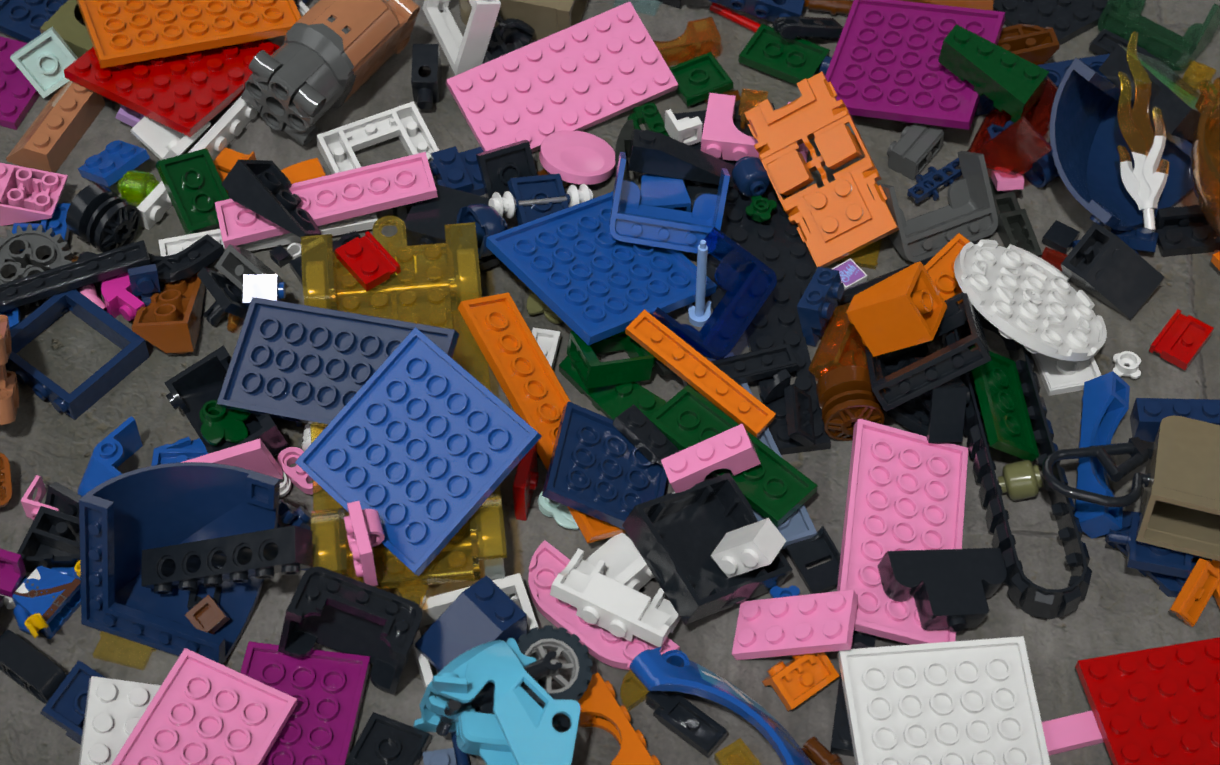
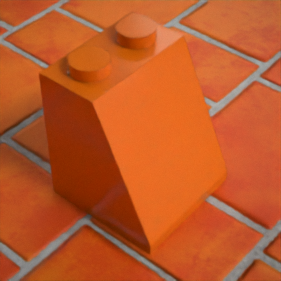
(898, 311)

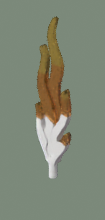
(1147, 178)

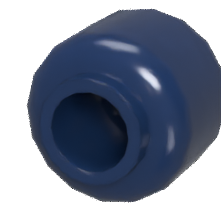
(750, 176)

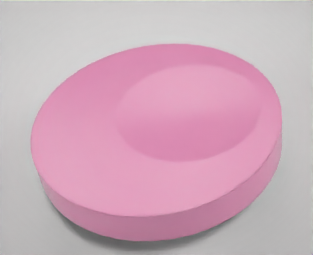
(577, 157)

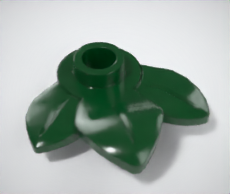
(222, 423)

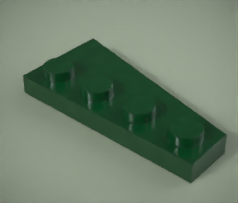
(614, 398)

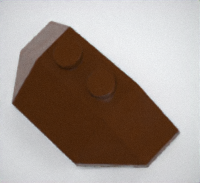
(1029, 42)

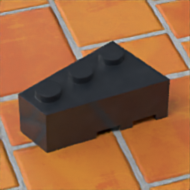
(51, 541)

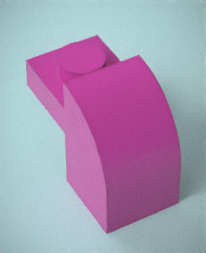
(119, 298)

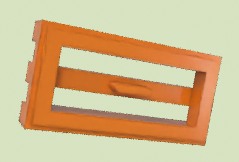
(1196, 592)

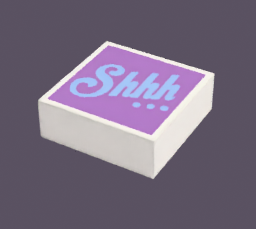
(851, 273)

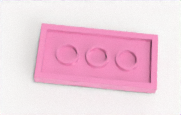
(795, 625)

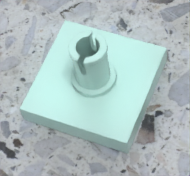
(44, 61)

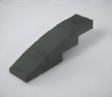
(1013, 222)

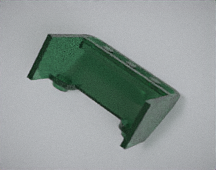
(1174, 50)

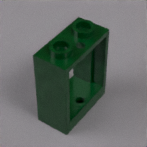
(614, 372)

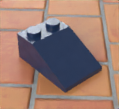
(474, 618)

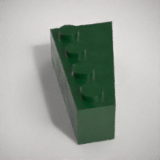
(993, 71)

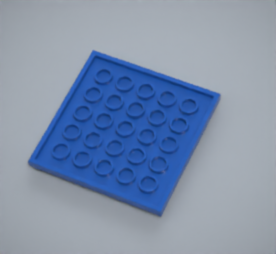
(590, 275)
(419, 449)

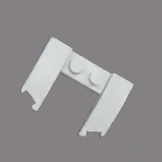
(402, 121)

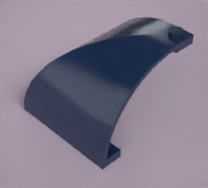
(1087, 156)
(162, 509)

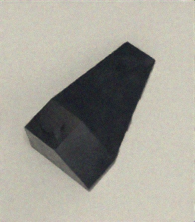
(266, 191)

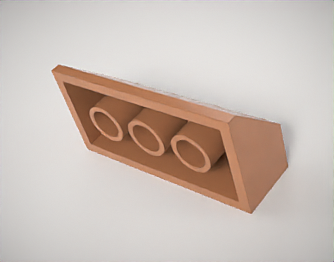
(57, 128)

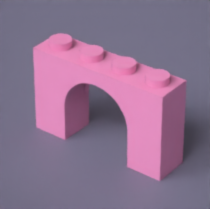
(720, 135)

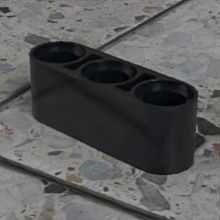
(29, 667)

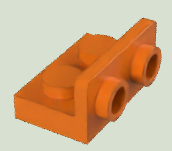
(800, 677)

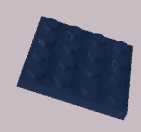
(599, 468)

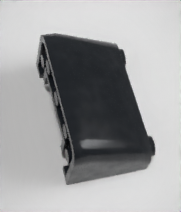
(204, 383)
(353, 621)

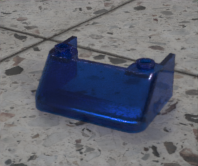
(747, 288)

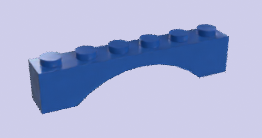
(1104, 406)

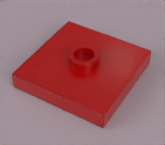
(525, 483)

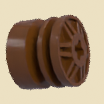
(846, 397)

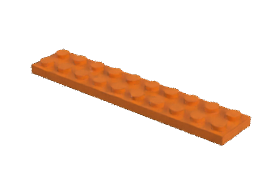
(525, 381)

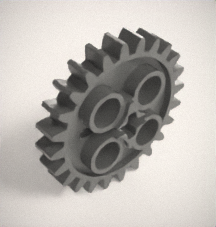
(29, 262)

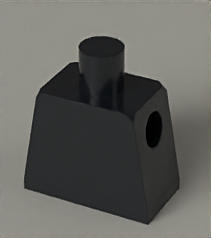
(426, 83)

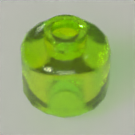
(136, 186)

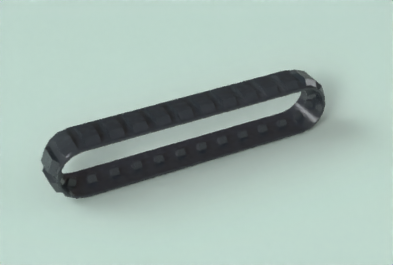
(1024, 593)

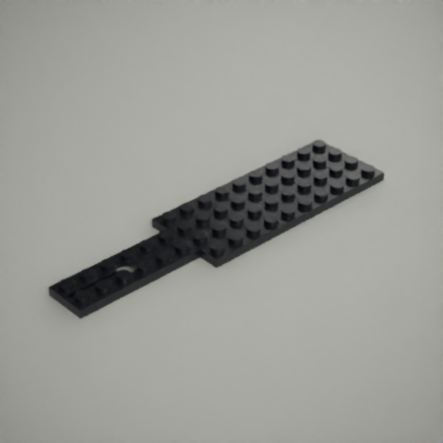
(777, 321)

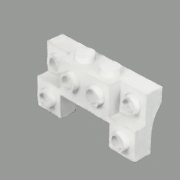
(613, 604)

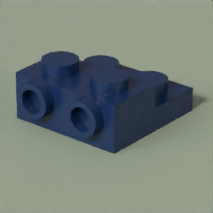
(458, 170)
(819, 303)
(69, 701)

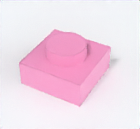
(1007, 182)

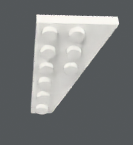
(111, 716)

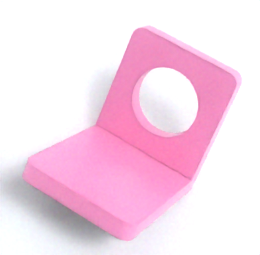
(31, 506)

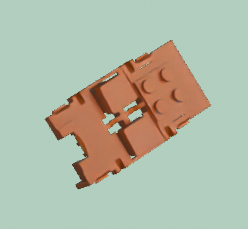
(841, 213)

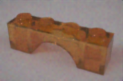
(698, 39)

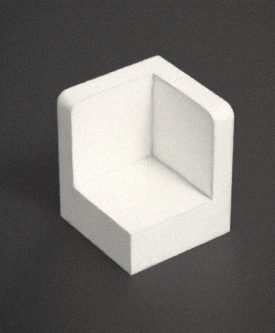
(685, 129)

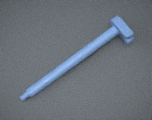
(700, 312)

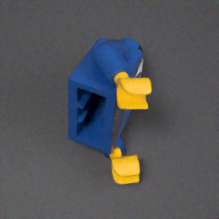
(47, 599)

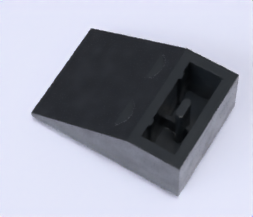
(1111, 271)

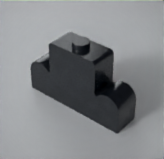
(427, 218)
(945, 583)

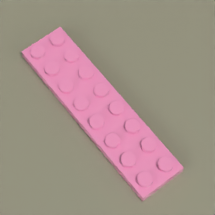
(337, 198)

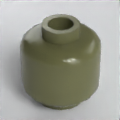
(1020, 480)

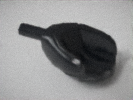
(514, 32)

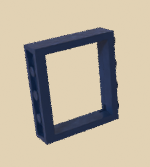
(131, 356)

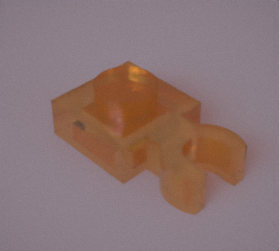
(749, 100)

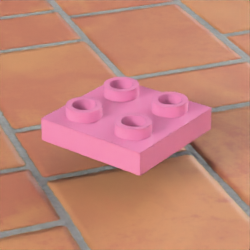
(363, 532)

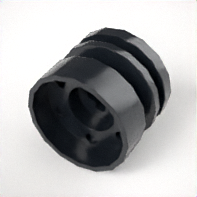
(102, 218)

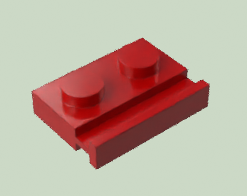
(367, 261)
(1181, 339)

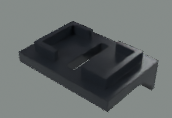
(811, 551)

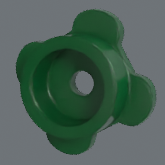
(760, 208)

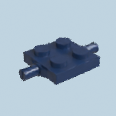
(1152, 557)

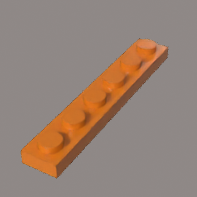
(700, 373)

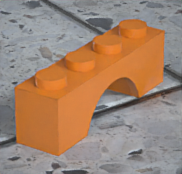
(602, 711)

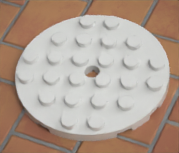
(1006, 280)

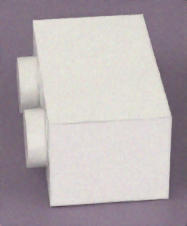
(748, 548)

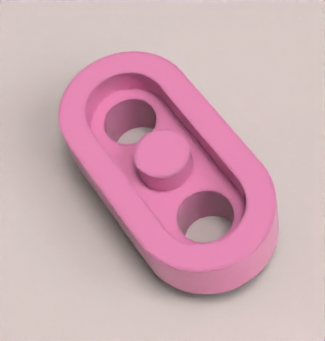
(295, 474)

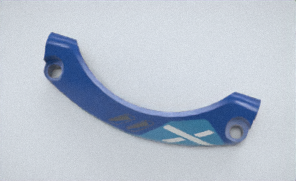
(677, 673)

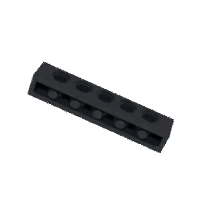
(227, 559)

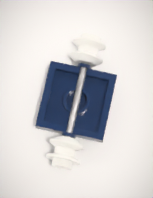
(537, 197)

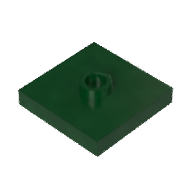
(700, 78)

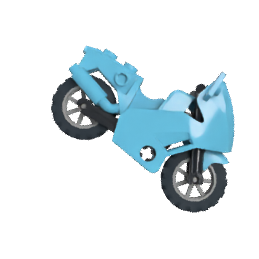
(500, 701)

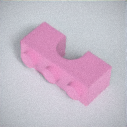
(726, 450)

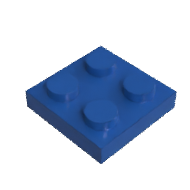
(113, 162)

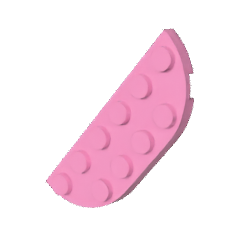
(602, 645)

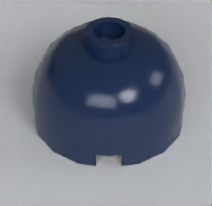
(487, 223)

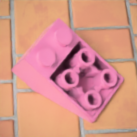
(28, 194)

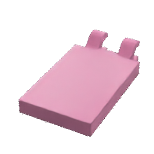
(249, 455)

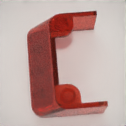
(1021, 142)

